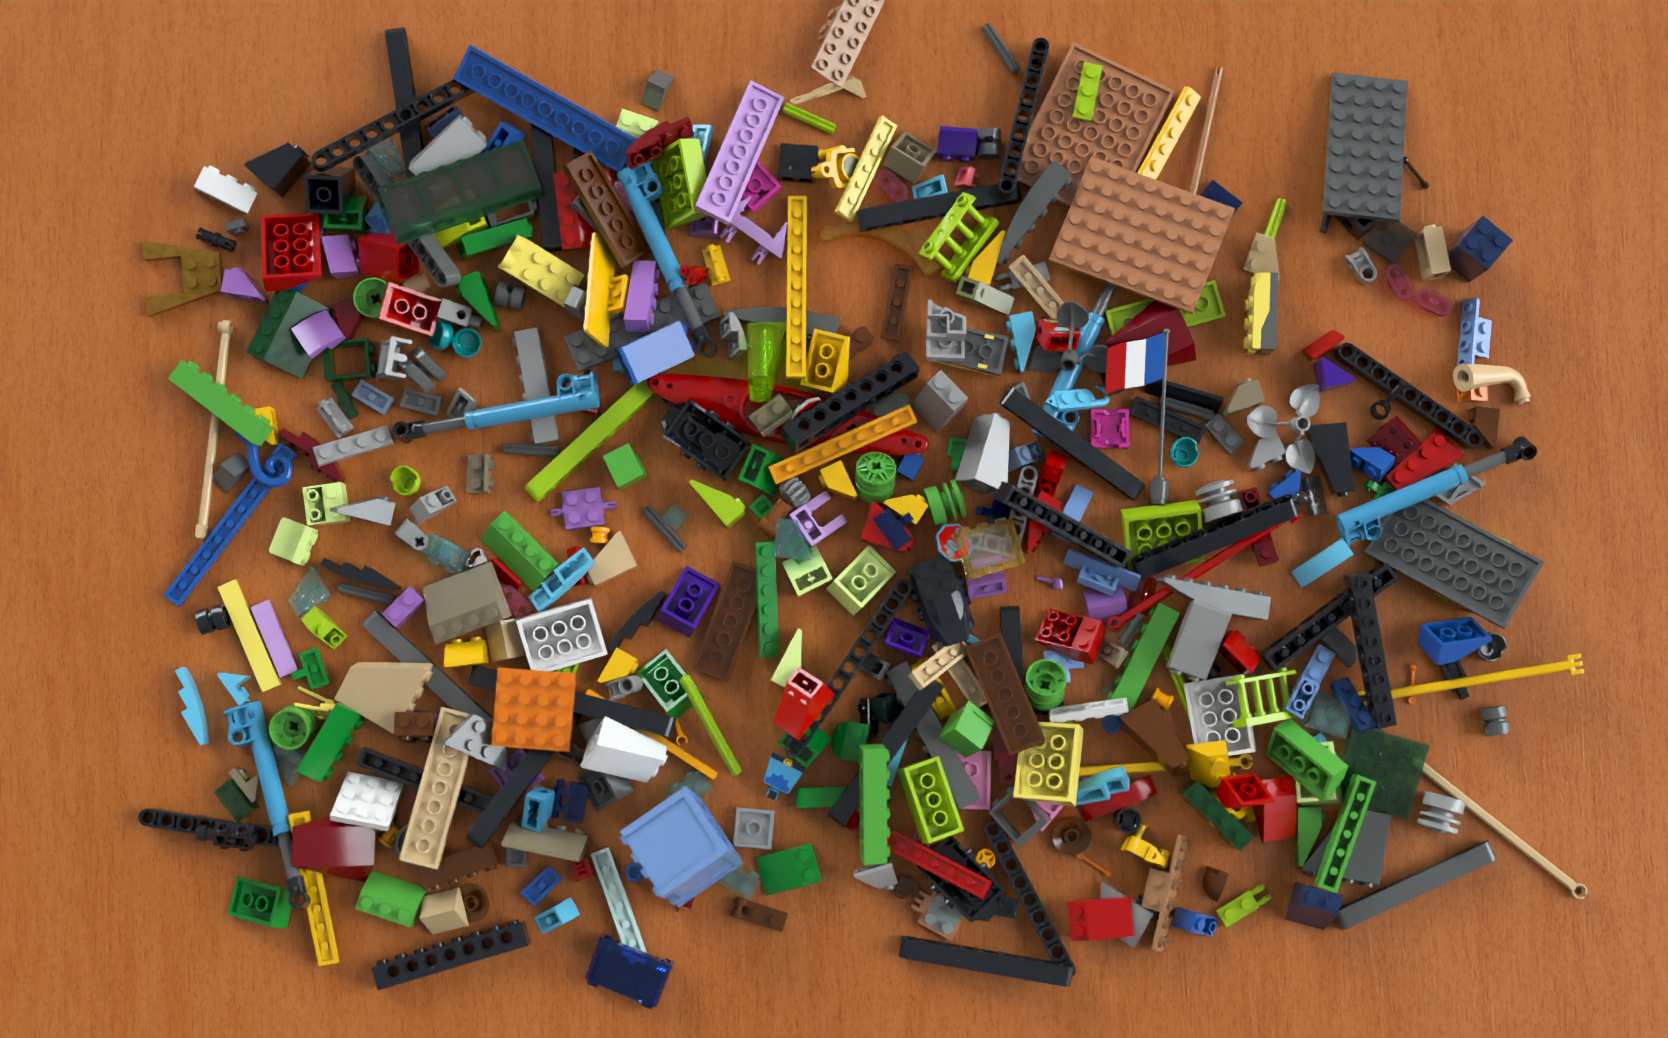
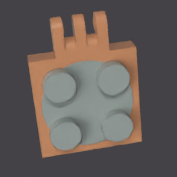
(937, 914)

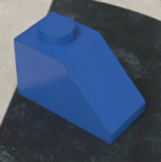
(504, 136)

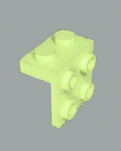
(293, 541)

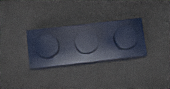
(1353, 705)

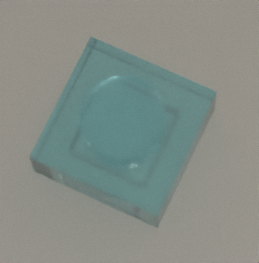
(674, 517)

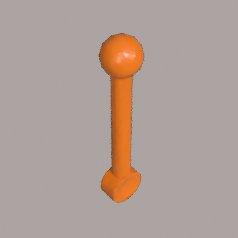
(1411, 700)
(1107, 873)

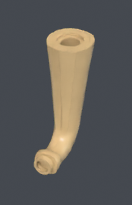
(1476, 375)

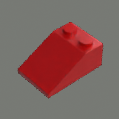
(409, 310)
(1238, 652)
(1278, 819)
(1100, 918)

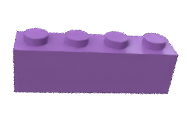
(641, 296)

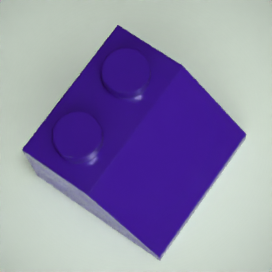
(956, 144)

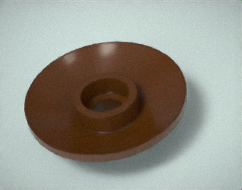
(1075, 844)
(473, 891)

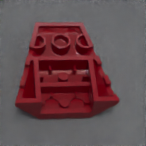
(1153, 322)
(334, 848)

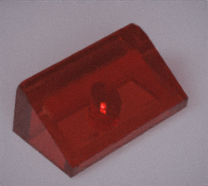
(1145, 589)

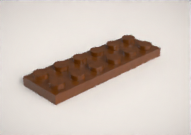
(606, 208)
(728, 623)
(1005, 694)

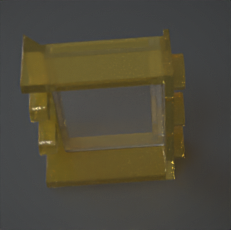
(989, 548)

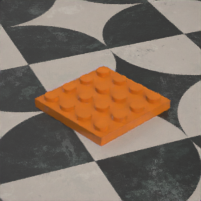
(533, 709)

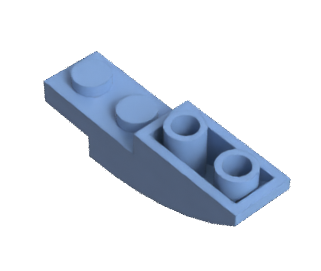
(1309, 681)

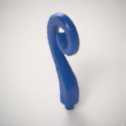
(262, 478)

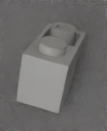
(1266, 450)
(432, 504)

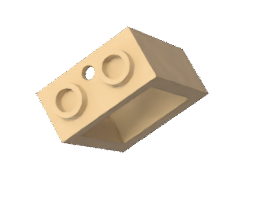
(1432, 252)

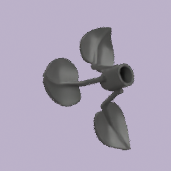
(1068, 315)

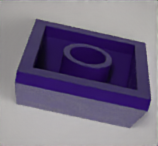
(1331, 376)
(906, 638)

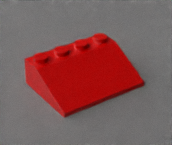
(574, 230)
(290, 250)

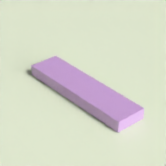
(274, 638)

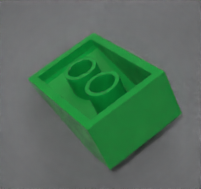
(475, 291)
(663, 680)
(789, 869)
(260, 903)

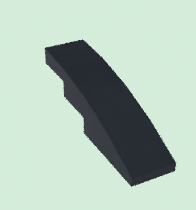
(366, 575)
(642, 615)

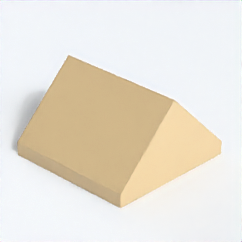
(504, 640)
(443, 911)

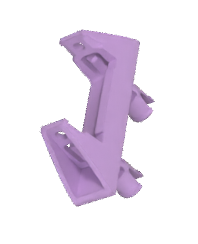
(767, 243)

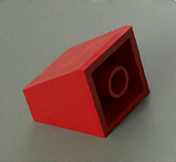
(386, 260)
(874, 536)

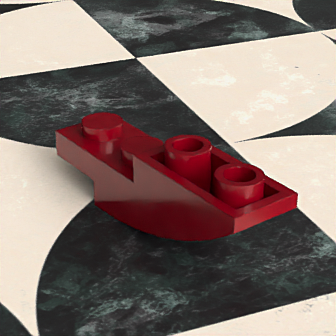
(656, 139)
(306, 446)
(1263, 547)

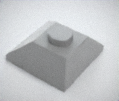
(878, 875)

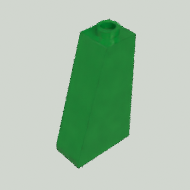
(492, 239)

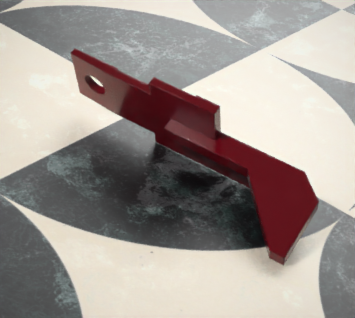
(1007, 763)

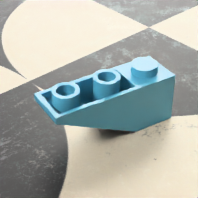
(1022, 331)

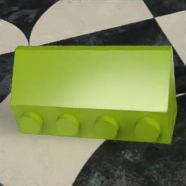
(930, 800)

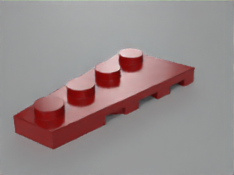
(1430, 457)

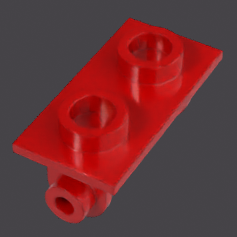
(693, 274)

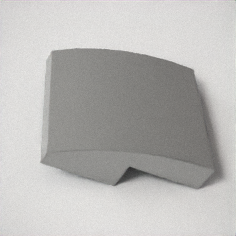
(732, 333)

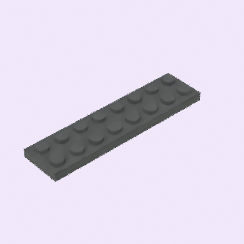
(589, 354)

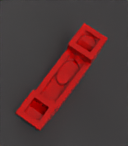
(1137, 791)

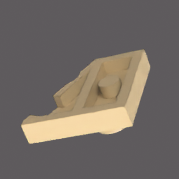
(1262, 255)

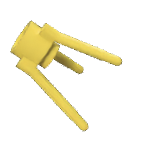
(324, 709)

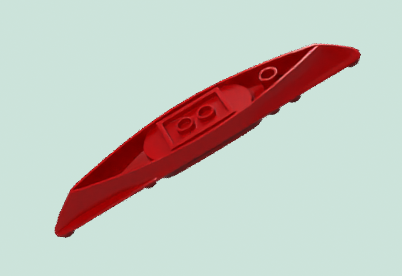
(732, 402)

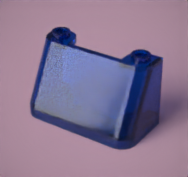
(628, 971)

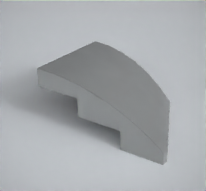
(944, 334)
(1141, 915)

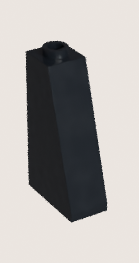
(1333, 456)

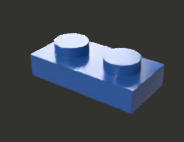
(541, 885)

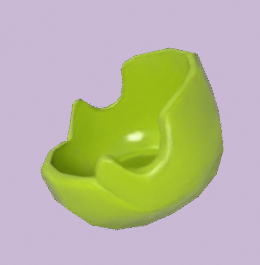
(405, 480)

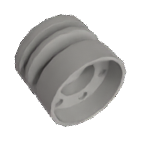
(1218, 500)
(1441, 812)

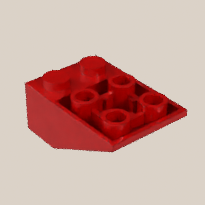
(1034, 529)
(1072, 635)
(801, 703)

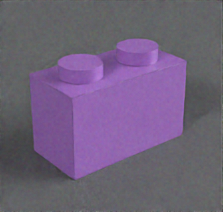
(404, 607)

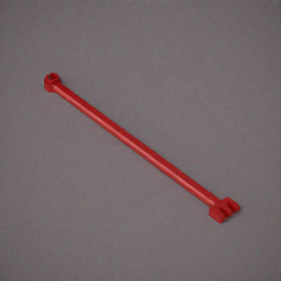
(1193, 574)

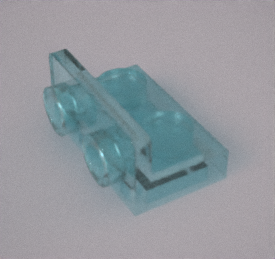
(694, 781)
(741, 882)

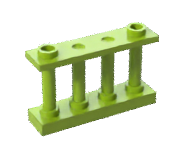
(970, 247)
(1260, 715)

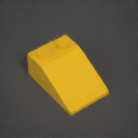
(827, 362)

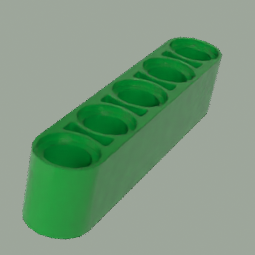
(820, 796)

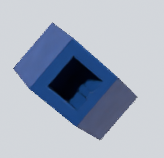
(1372, 461)
(1289, 485)
(1194, 921)

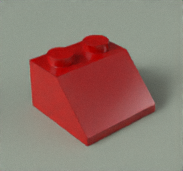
(1243, 791)

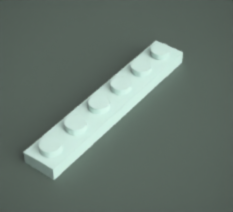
(617, 899)

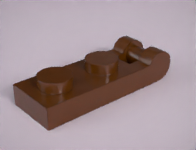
(760, 914)

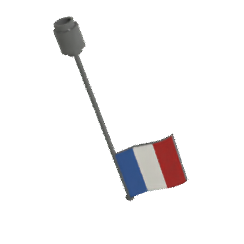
(1137, 365)

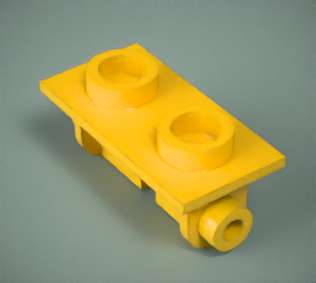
(716, 264)

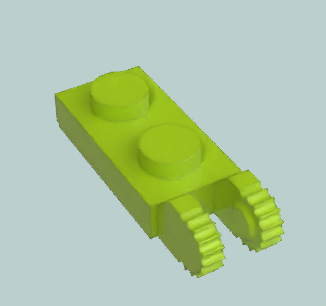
(1241, 906)

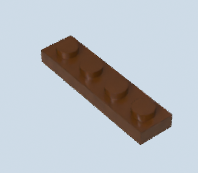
(896, 302)

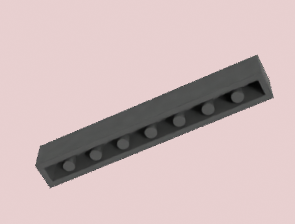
(930, 730)

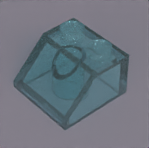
(447, 553)
(1327, 716)

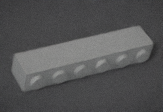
(536, 382)

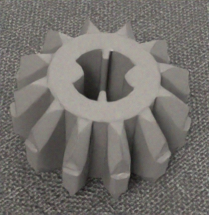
(794, 492)

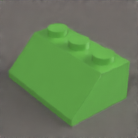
(391, 898)

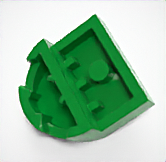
(848, 737)

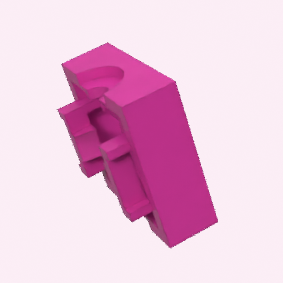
(760, 180)
(1108, 437)

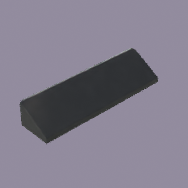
(1185, 394)

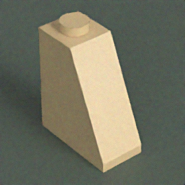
(612, 561)

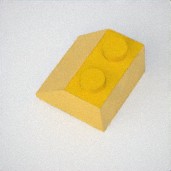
(837, 480)
(902, 505)
(466, 653)
(1209, 762)

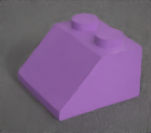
(341, 256)
(241, 286)

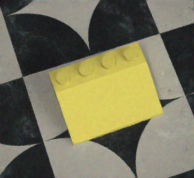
(1052, 768)

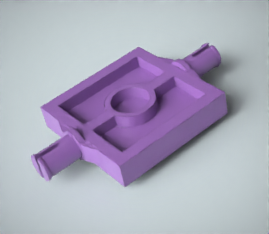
(583, 508)

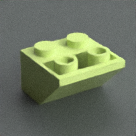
(320, 499)
(808, 573)

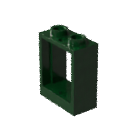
(329, 361)

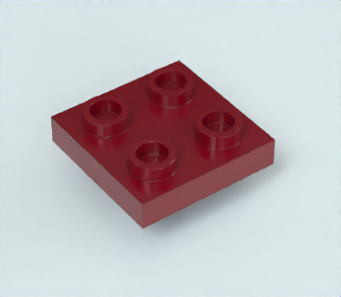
(1395, 439)

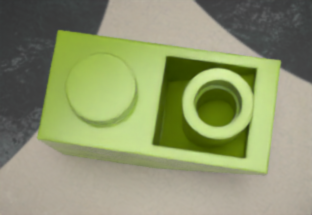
(324, 627)

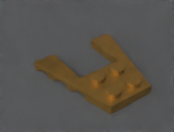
(199, 270)

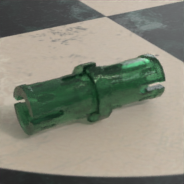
(345, 400)

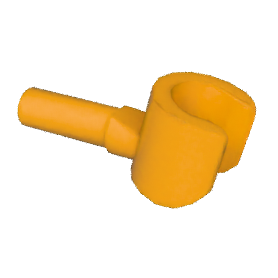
(679, 732)

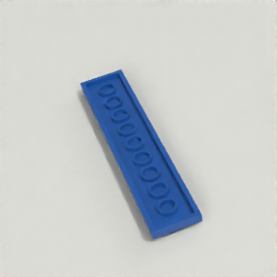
(544, 107)

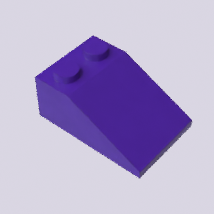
(687, 601)

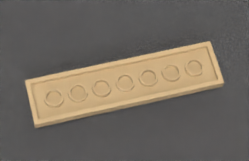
(436, 796)

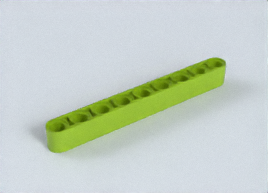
(589, 441)

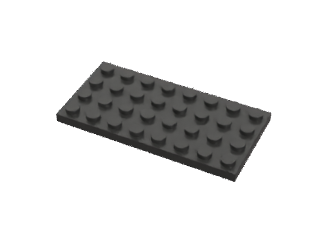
(1365, 147)
(1456, 560)

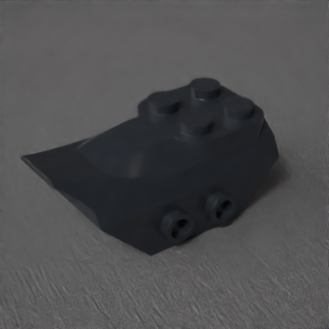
(704, 438)
(941, 600)
(965, 902)

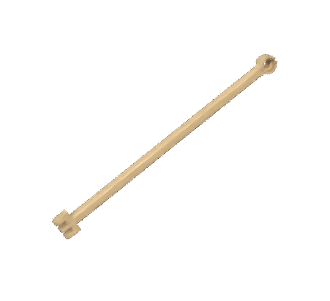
(202, 530)
(1506, 833)

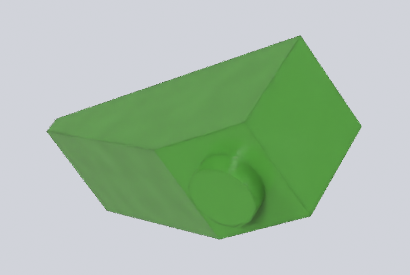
(1307, 829)

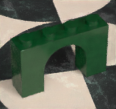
(1230, 829)

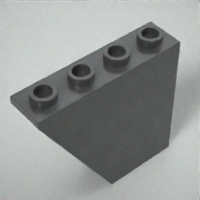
(1367, 853)

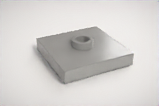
(753, 828)

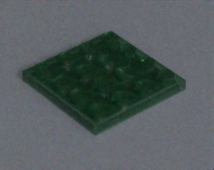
(1389, 761)

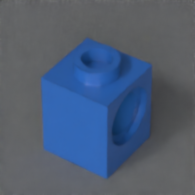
(910, 466)

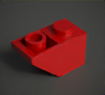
(1051, 473)

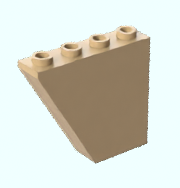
(383, 688)

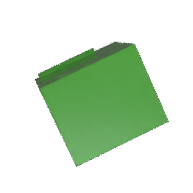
(625, 467)
(967, 729)

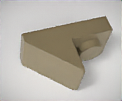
(1112, 653)
(251, 787)

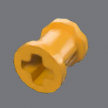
(1162, 699)
(389, 836)

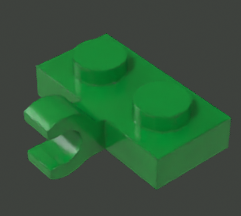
(312, 668)

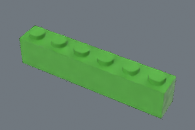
(221, 403)
(1144, 654)
(873, 804)
(1344, 833)

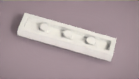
(1087, 710)

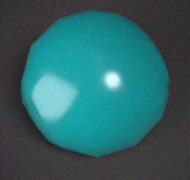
(442, 335)
(466, 342)
(1184, 452)

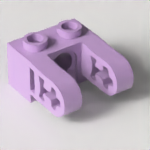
(811, 531)

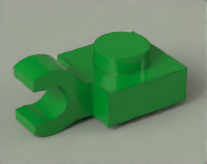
(955, 451)
(1379, 490)

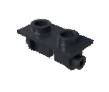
(866, 716)

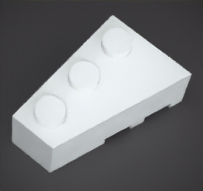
(225, 189)

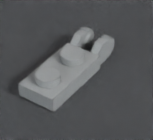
(1015, 283)

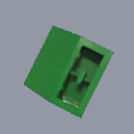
(352, 220)
(756, 470)
(812, 749)

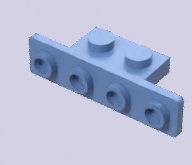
(1474, 333)
(1100, 574)

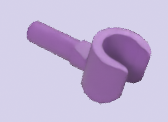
(1057, 583)

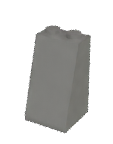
(452, 144)
(939, 401)
(986, 454)
(1198, 640)

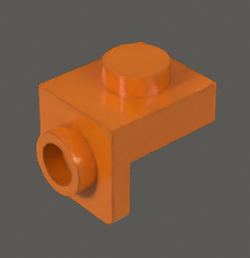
(1475, 395)

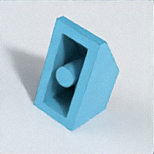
(557, 916)

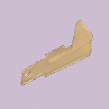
(851, 84)

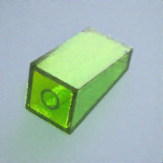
(765, 357)

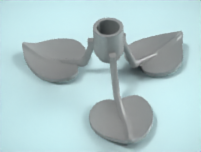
(1263, 424)

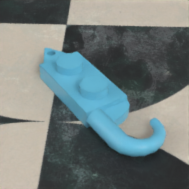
(1076, 399)

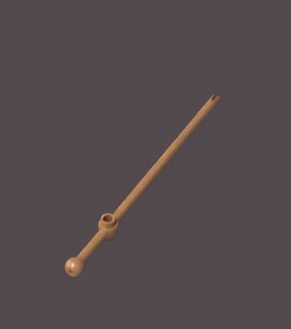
(1206, 130)

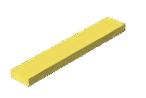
(865, 168)
(249, 635)

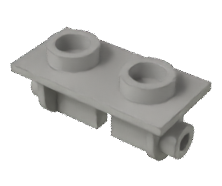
(334, 417)

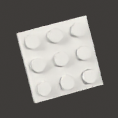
(367, 801)

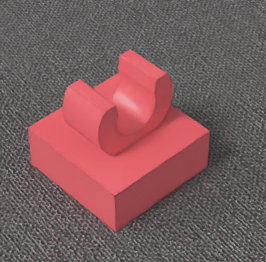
(965, 177)

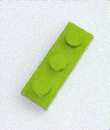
(1087, 92)

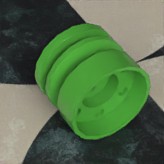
(364, 296)
(875, 477)
(945, 503)
(1045, 684)
(286, 733)

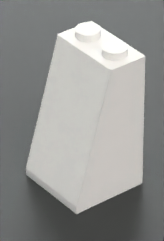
(623, 752)

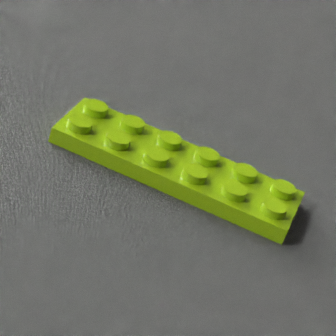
(1207, 309)

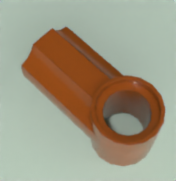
(768, 523)

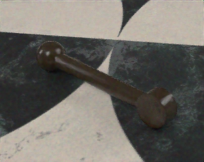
(1425, 185)

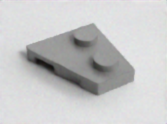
(1455, 494)

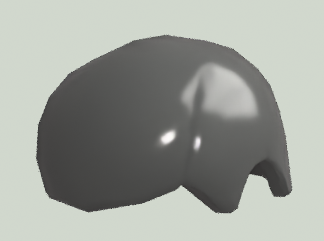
(1493, 649)

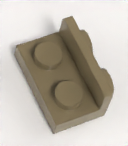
(771, 415)
(479, 474)

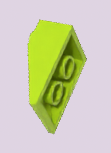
(723, 505)

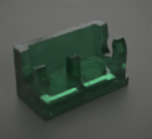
(235, 800)

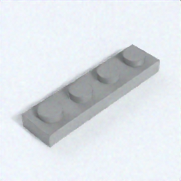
(352, 446)

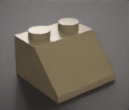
(909, 157)
(1244, 397)

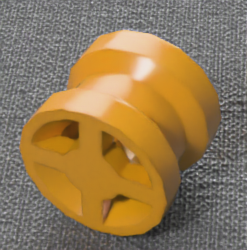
(599, 535)
(988, 860)

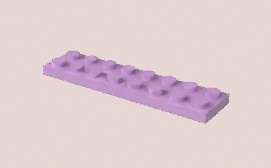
(739, 153)

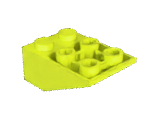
(452, 235)

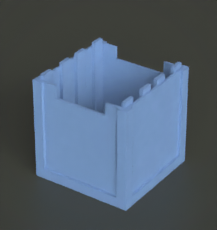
(680, 847)

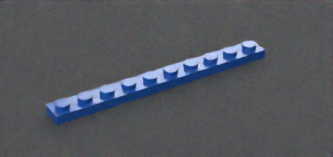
(224, 533)

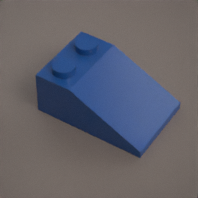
(1451, 639)

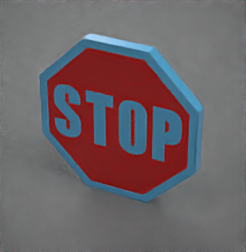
(946, 542)

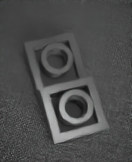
(1341, 645)

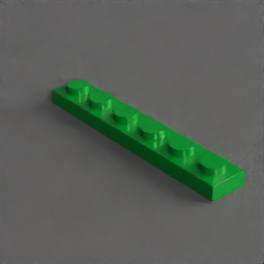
(766, 599)

